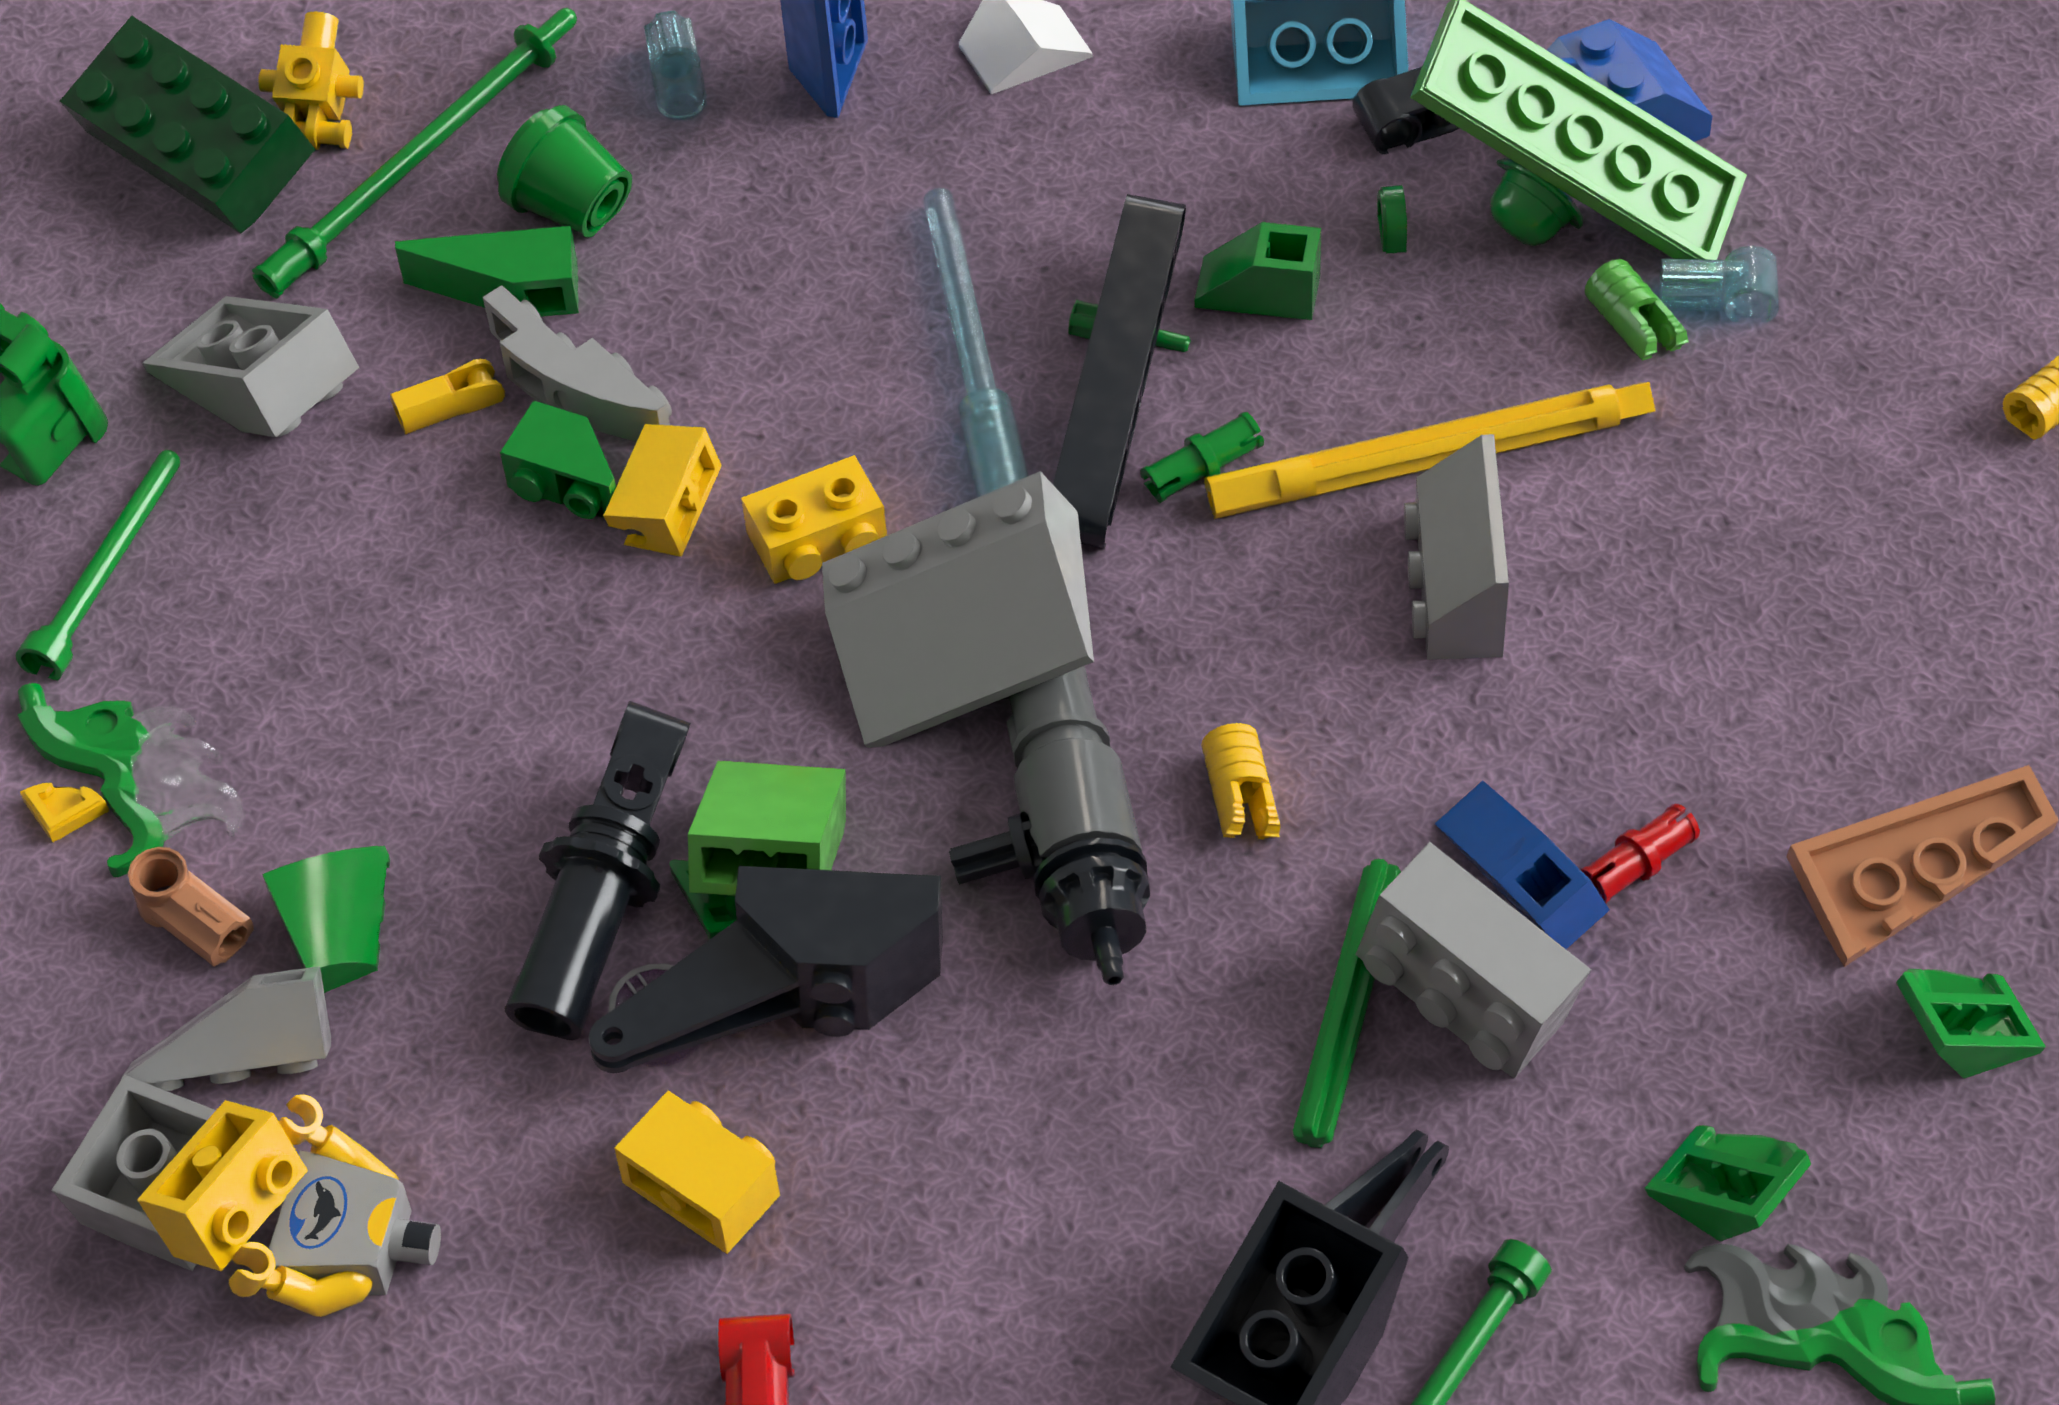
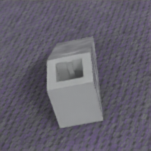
(256, 1025)

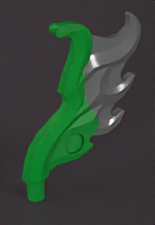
(1819, 1317)

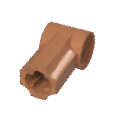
(189, 907)

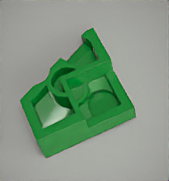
(333, 910)

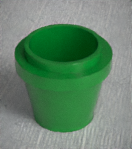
(562, 172)

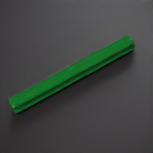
(1342, 1018)

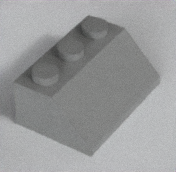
(1459, 555)

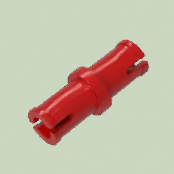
(1642, 851)

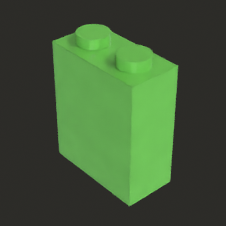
(765, 820)

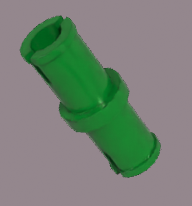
(1202, 456)

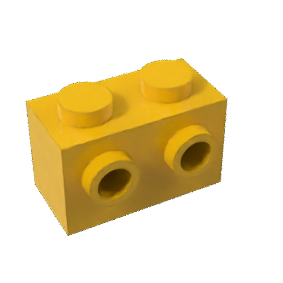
(813, 519)
(698, 1170)
(222, 1185)

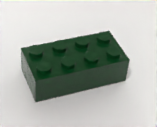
(188, 124)

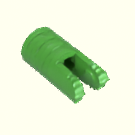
(1634, 309)

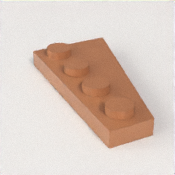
(1909, 861)

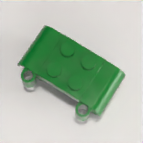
(42, 401)

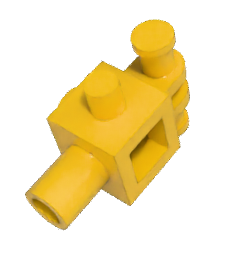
(314, 83)

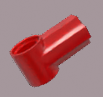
(756, 1358)

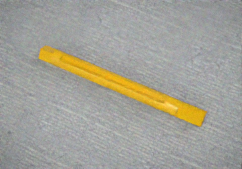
(1423, 448)

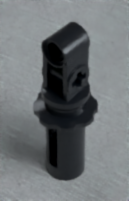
(597, 877)

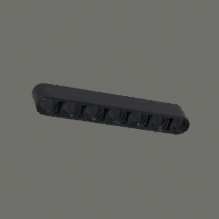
(1118, 362)

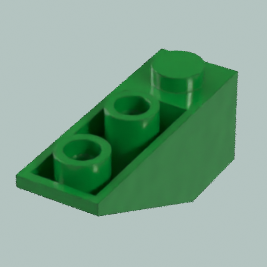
(528, 263)

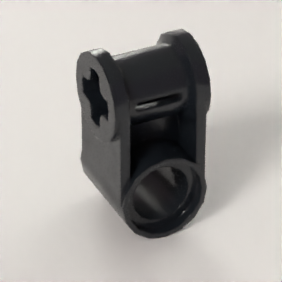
(1394, 117)

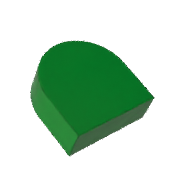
(1392, 219)

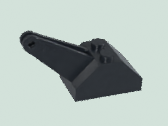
(804, 946)
(1310, 1289)

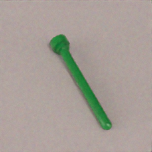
(52, 642)
(1515, 1274)

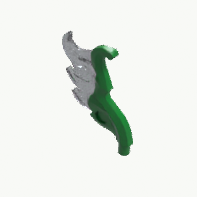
(144, 766)

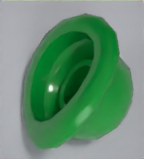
(1531, 206)

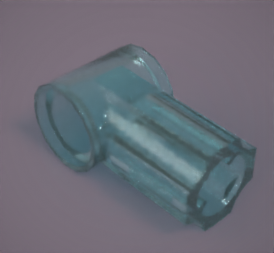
(675, 66)
(1739, 285)

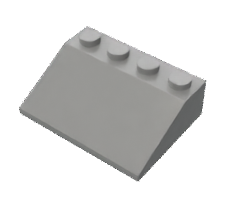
(960, 609)

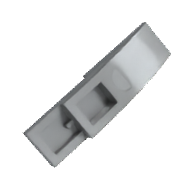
(568, 377)

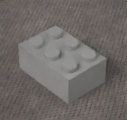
(1471, 961)

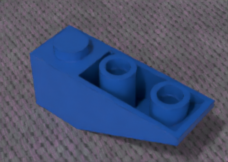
(1523, 865)

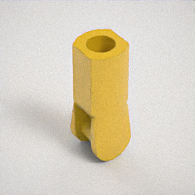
(447, 396)

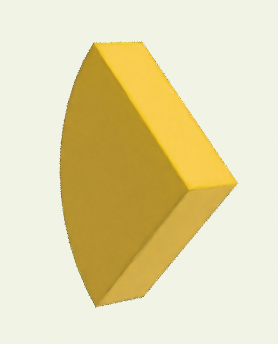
(63, 808)

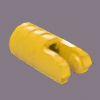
(2035, 402)
(1238, 778)

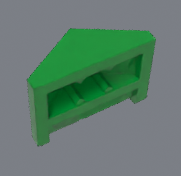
(1970, 1020)
(1727, 1180)

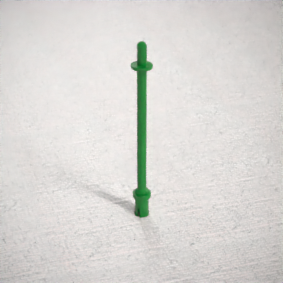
(308, 246)

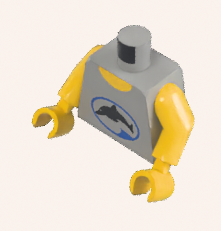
(336, 1226)

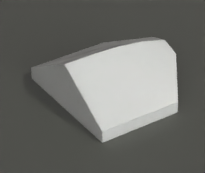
(1020, 42)

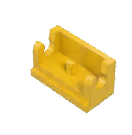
(664, 487)

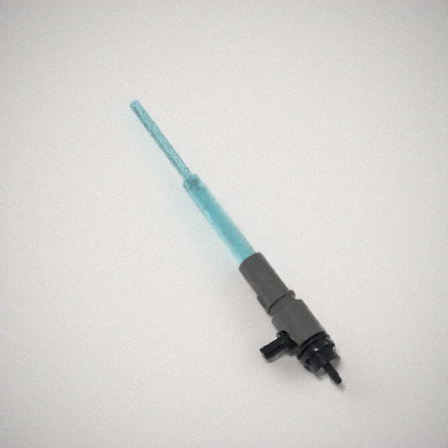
(1069, 783)

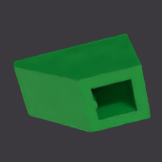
(1264, 272)
(559, 460)

